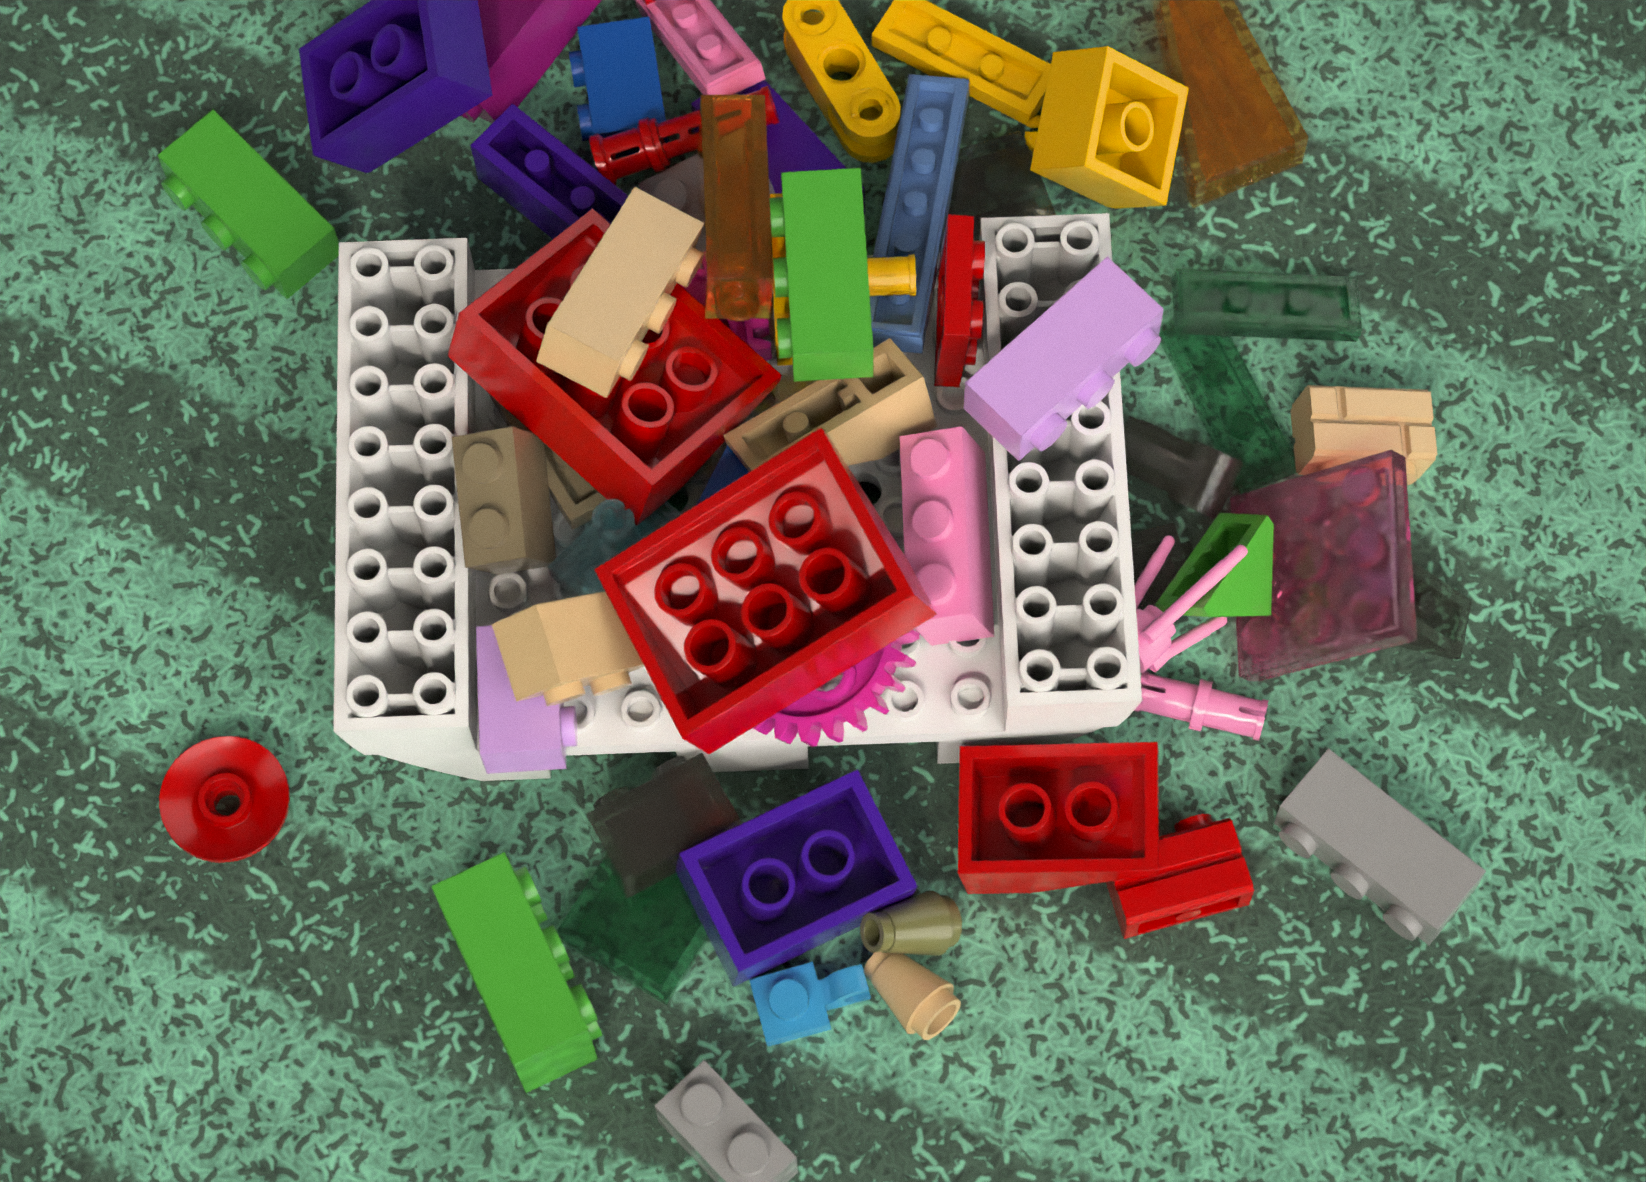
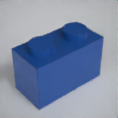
(620, 78)

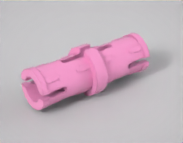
(1202, 705)

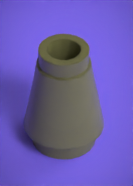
(913, 926)

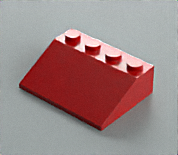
(650, 428)
(763, 593)

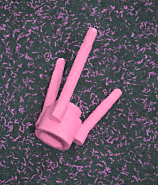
(1157, 627)

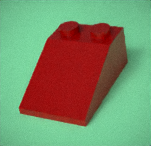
(1057, 815)

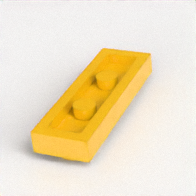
(955, 48)

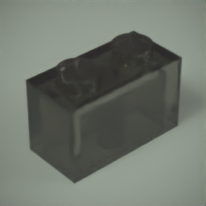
(653, 823)

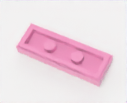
(704, 45)

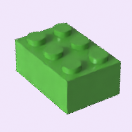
(519, 970)

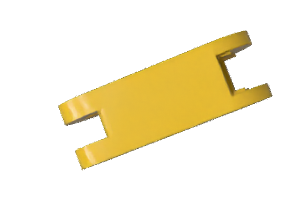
(860, 109)

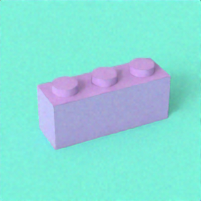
(1064, 360)

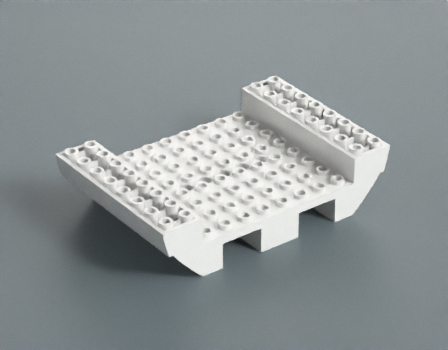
(411, 609)

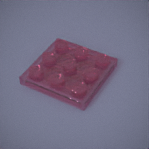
(1336, 568)

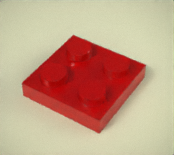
(958, 308)

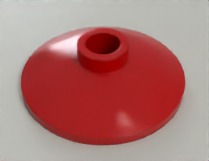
(205, 776)

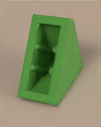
(1249, 583)

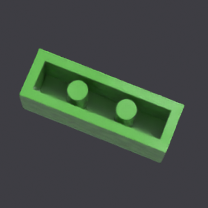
(247, 206)
(823, 275)

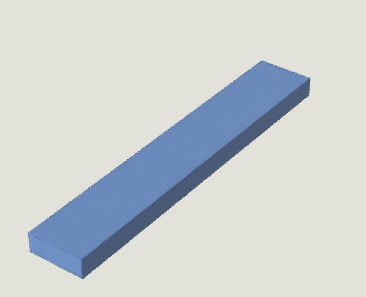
(919, 202)

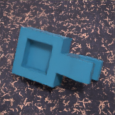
(796, 1003)

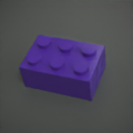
(392, 78)
(794, 877)

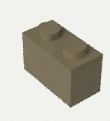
(503, 500)

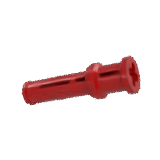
(650, 139)

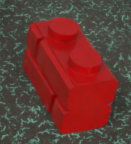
(1197, 878)

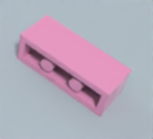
(948, 532)

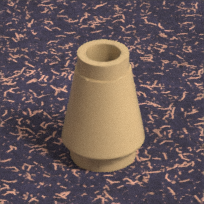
(913, 993)

